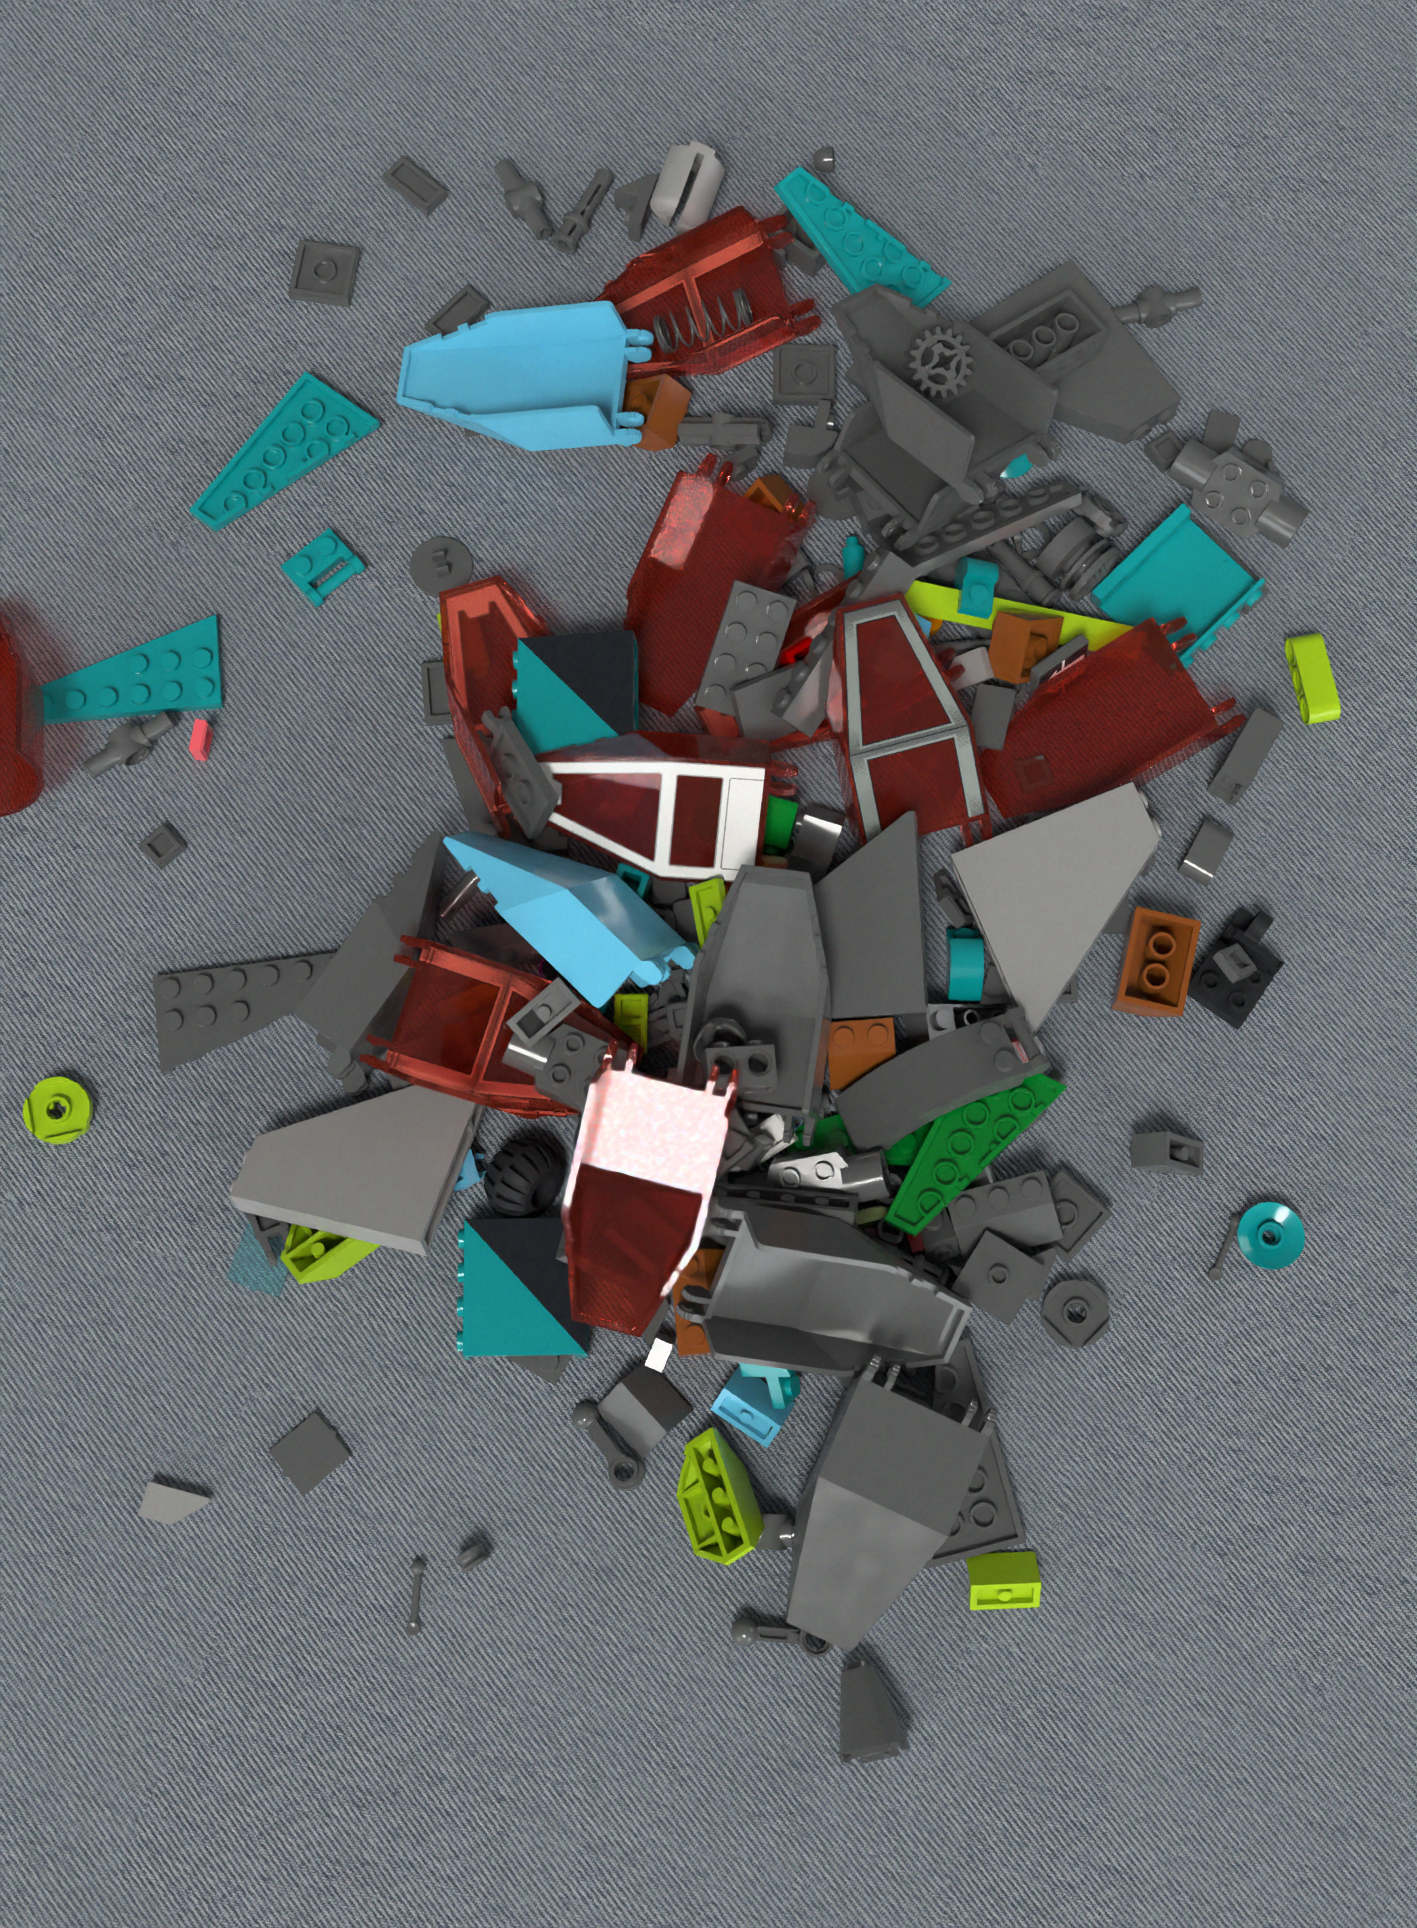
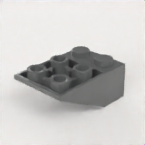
(946, 1018)

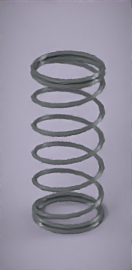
(743, 309)

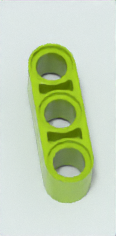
(1312, 678)

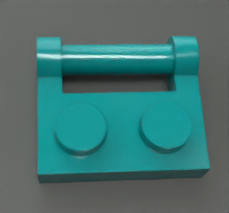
(316, 561)

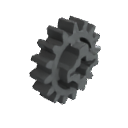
(928, 352)

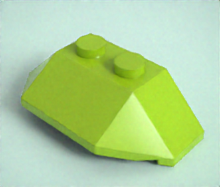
(321, 1255)
(717, 1500)

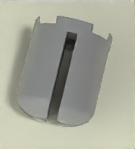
(683, 164)

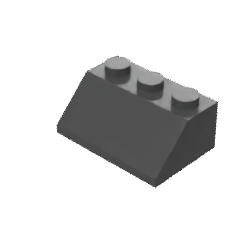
(1011, 1209)

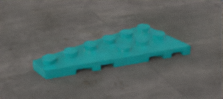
(854, 246)

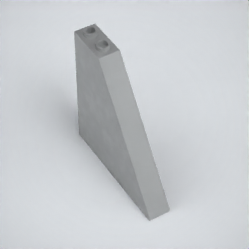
(1053, 890)
(365, 1169)

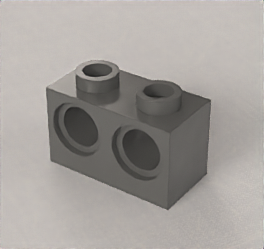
(737, 1059)

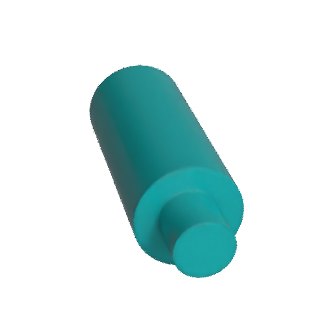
(853, 557)

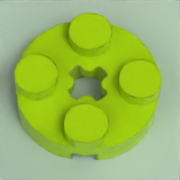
(43, 1099)

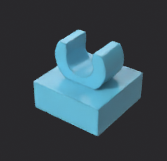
(469, 1173)

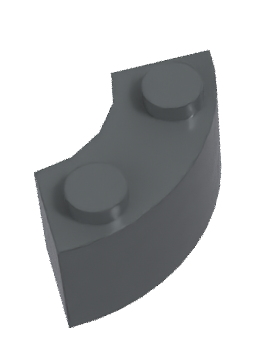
(816, 842)

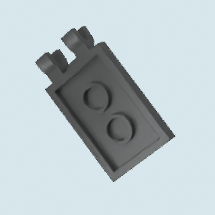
(519, 773)

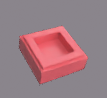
(201, 740)

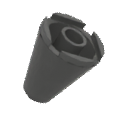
(867, 1717)

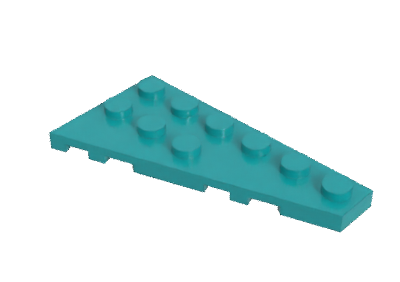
(294, 439)
(162, 675)

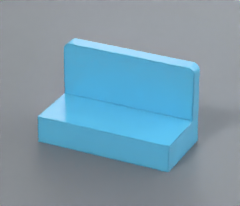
(749, 1407)

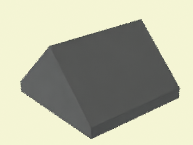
(644, 1408)

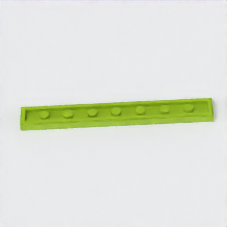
(942, 604)

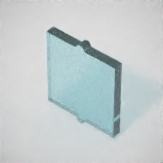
(252, 1267)

